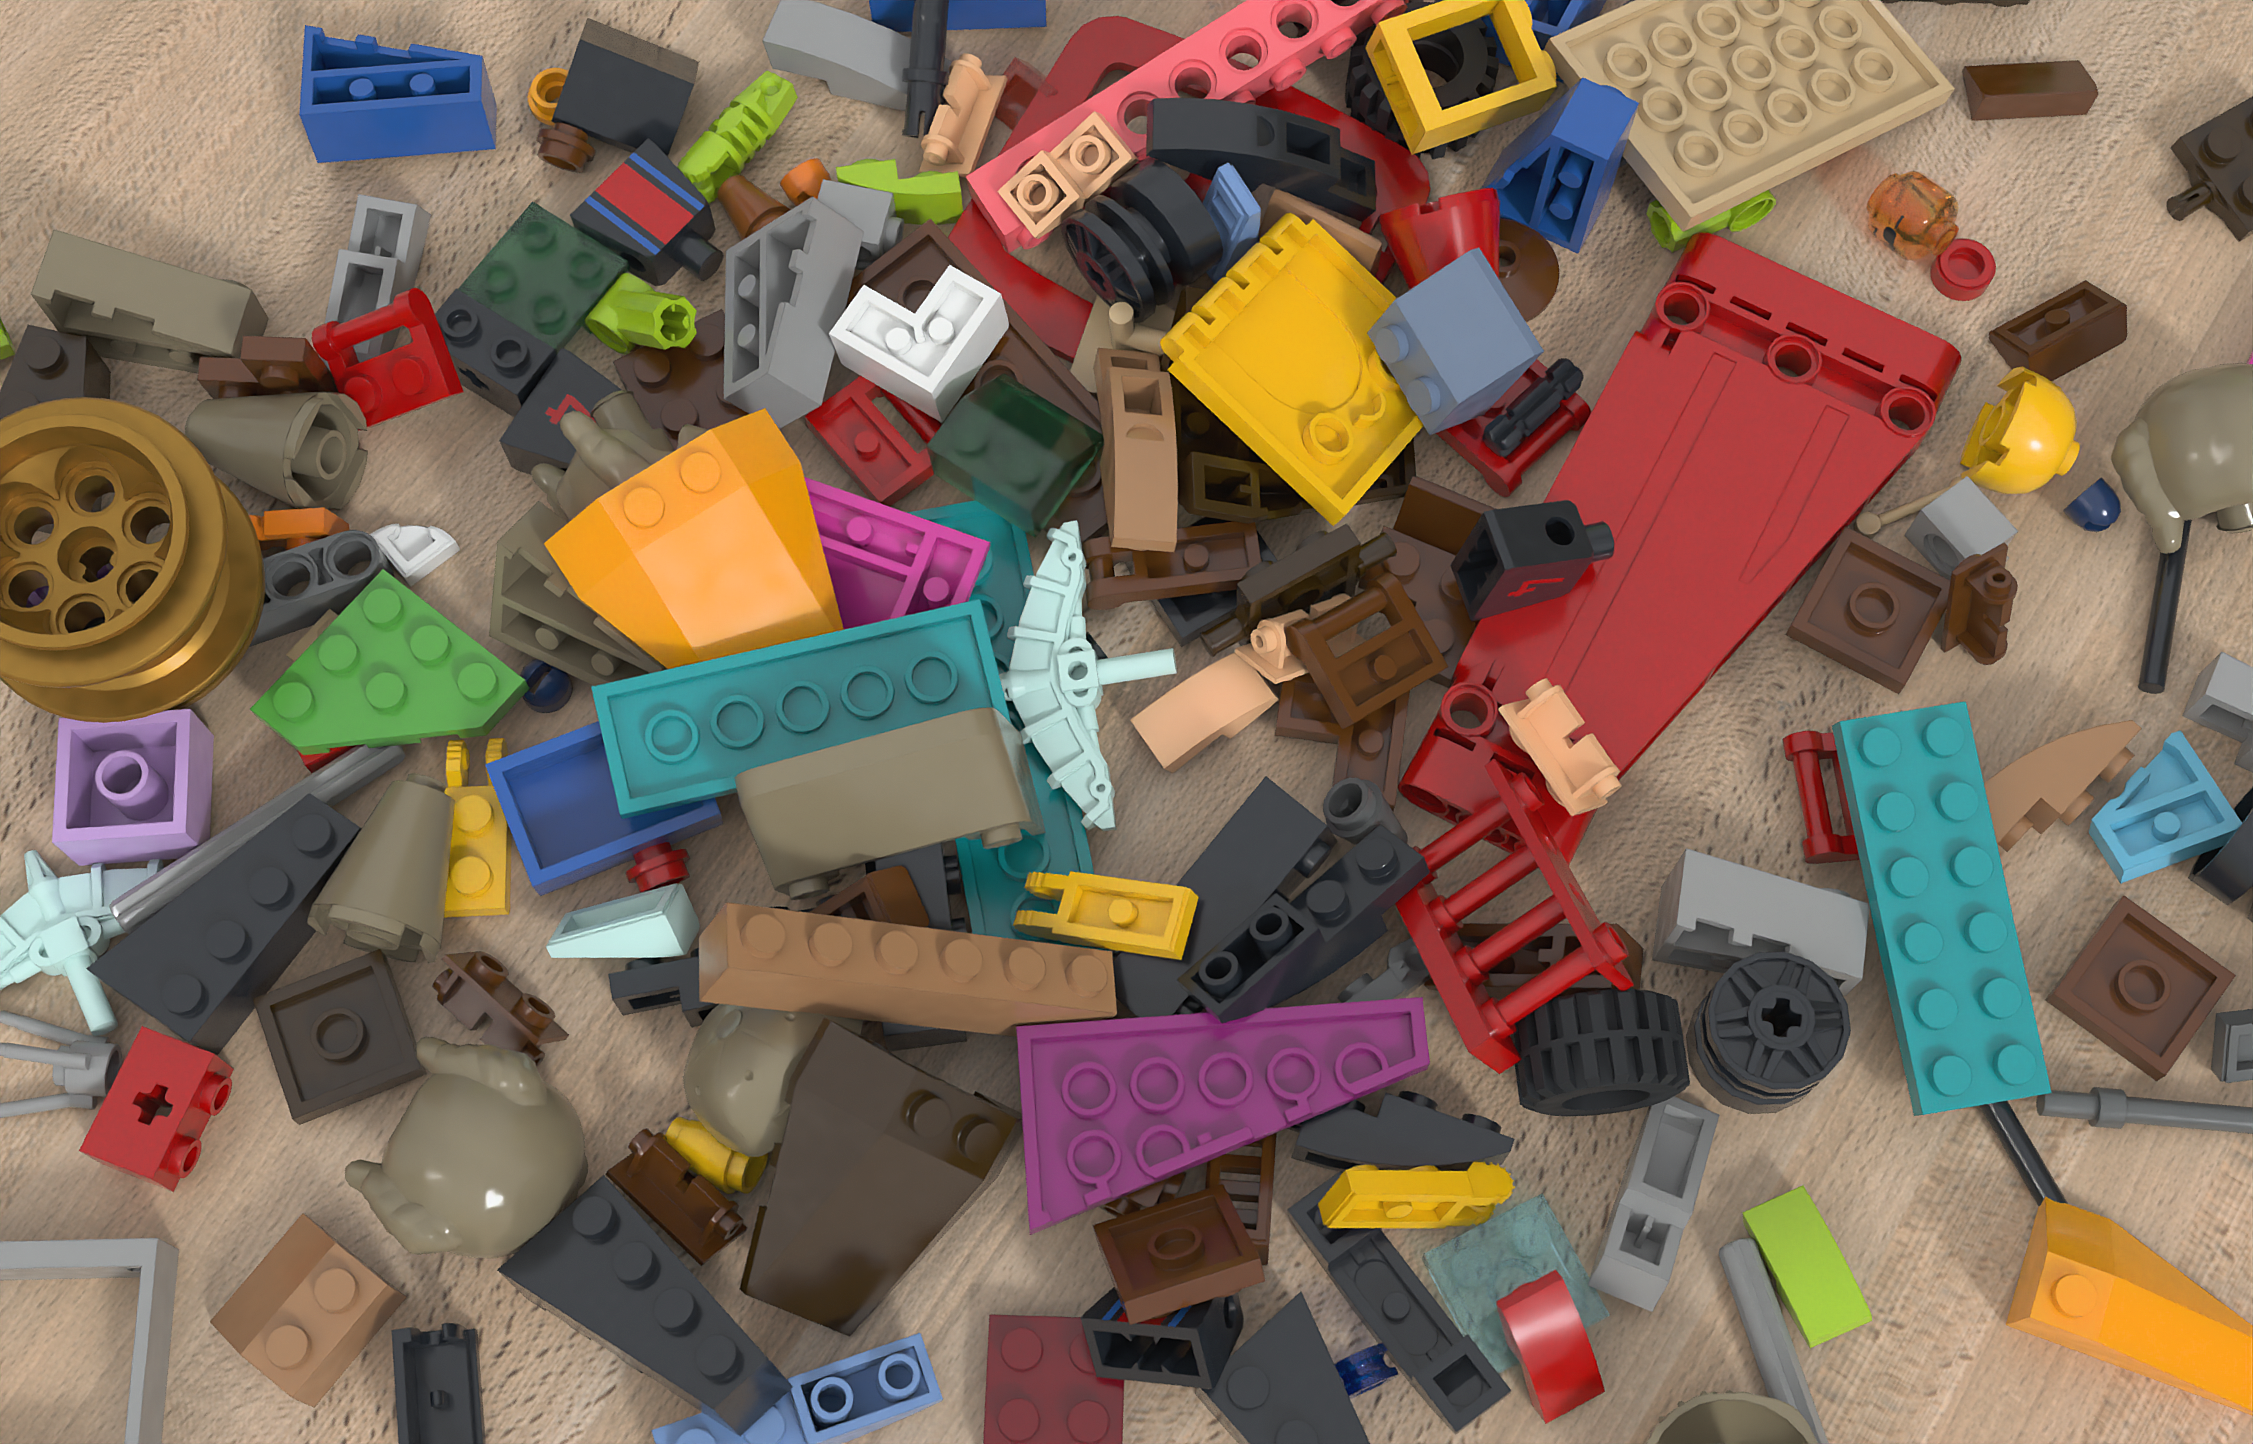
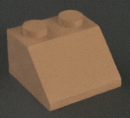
(307, 1311)

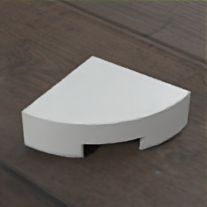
(415, 549)

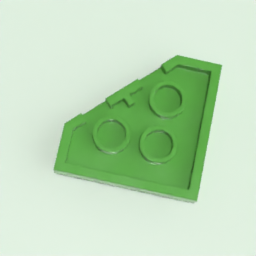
(388, 678)

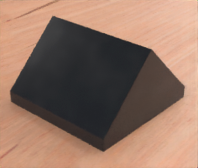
(625, 89)

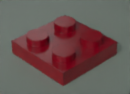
(1046, 1385)

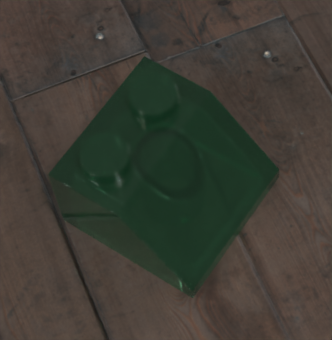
(1013, 452)

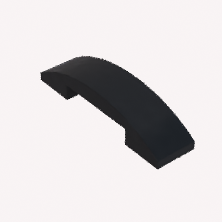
(1402, 1314)

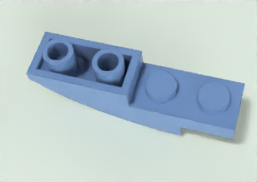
(831, 1401)

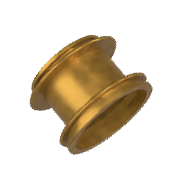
(171, 608)

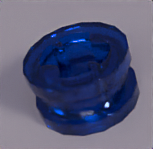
(1365, 1370)

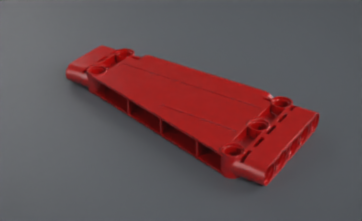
(1716, 506)

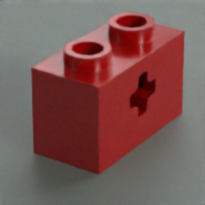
(156, 1075)

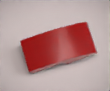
(1550, 1345)

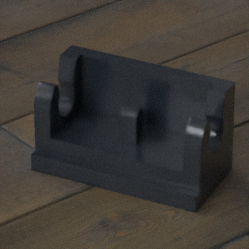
(438, 1386)

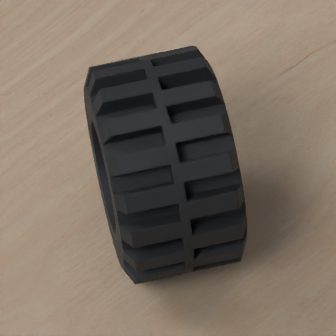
(1456, 54)
(1600, 1053)

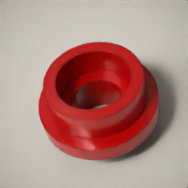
(658, 867)

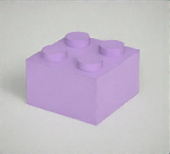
(133, 788)

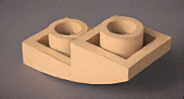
(1068, 176)
(1202, 708)

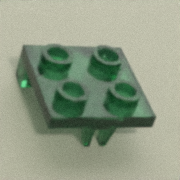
(545, 276)

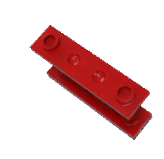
(1459, 969)

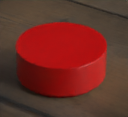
(1963, 270)

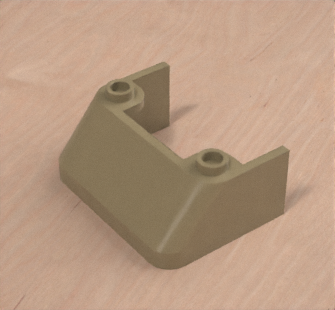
(889, 798)

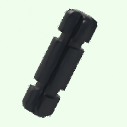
(1532, 407)

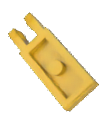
(480, 839)
(1111, 913)
(1415, 1197)

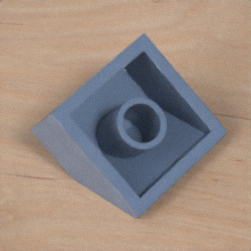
(1455, 343)

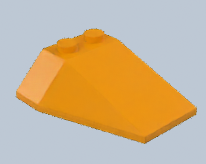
(705, 550)

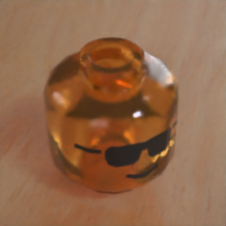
(1913, 215)

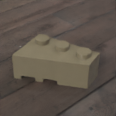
(142, 306)
(546, 619)

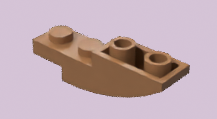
(1138, 450)
(2054, 779)

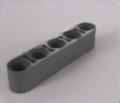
(326, 568)

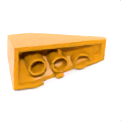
(2126, 1305)

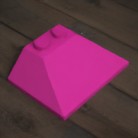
(891, 560)

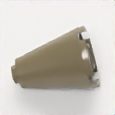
(285, 444)
(394, 875)

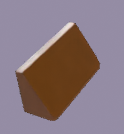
(2029, 90)
(2063, 331)
(1438, 515)

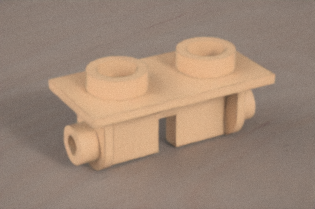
(964, 120)
(1269, 649)
(1575, 774)

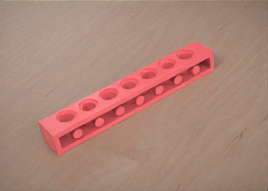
(1194, 61)

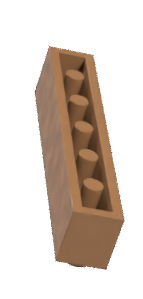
(898, 972)

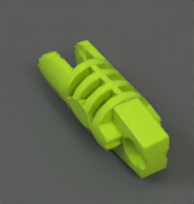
(738, 133)

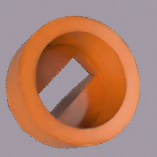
(804, 181)

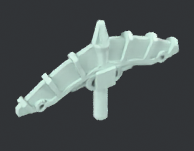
(1060, 678)
(65, 929)

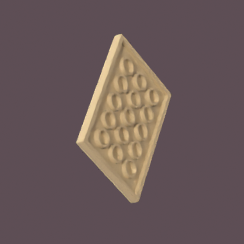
(1748, 89)

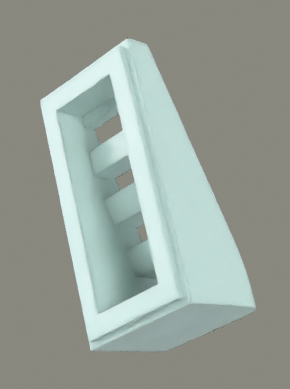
(630, 927)

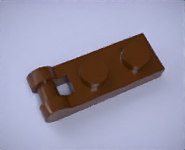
(1203, 562)

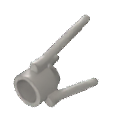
(83, 1067)

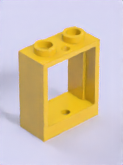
(1409, 88)

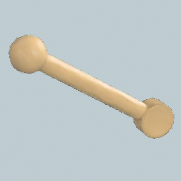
(1870, 523)

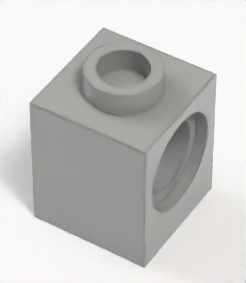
(868, 210)
(1958, 526)

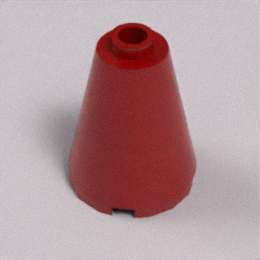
(1442, 231)

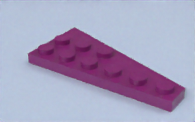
(1160, 1094)

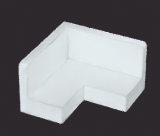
(925, 354)

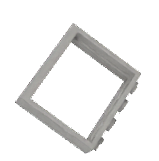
(117, 1258)

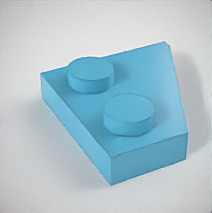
(2163, 814)

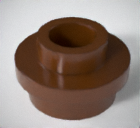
(565, 147)

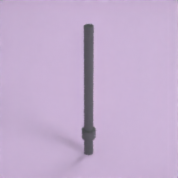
(2113, 1109)

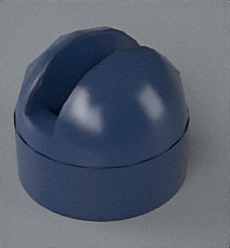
(2095, 507)
(552, 691)

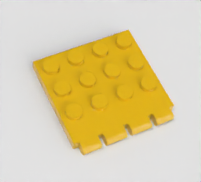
(1292, 367)

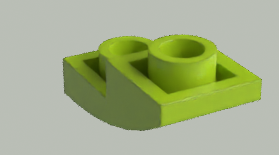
(916, 199)
(1807, 1266)

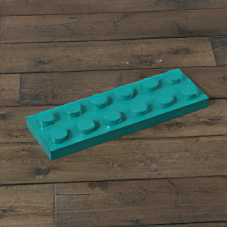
(700, 724)
(1940, 909)

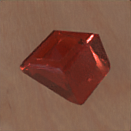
(1020, 90)

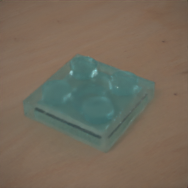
(1496, 1260)

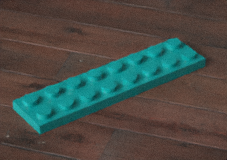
(997, 876)

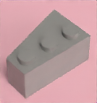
(780, 305)
(1727, 911)

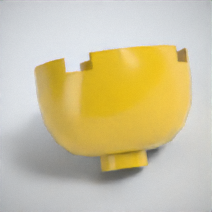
(2022, 437)

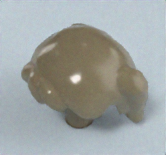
(606, 452)
(2192, 453)
(476, 1155)

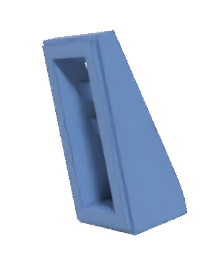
(1234, 215)

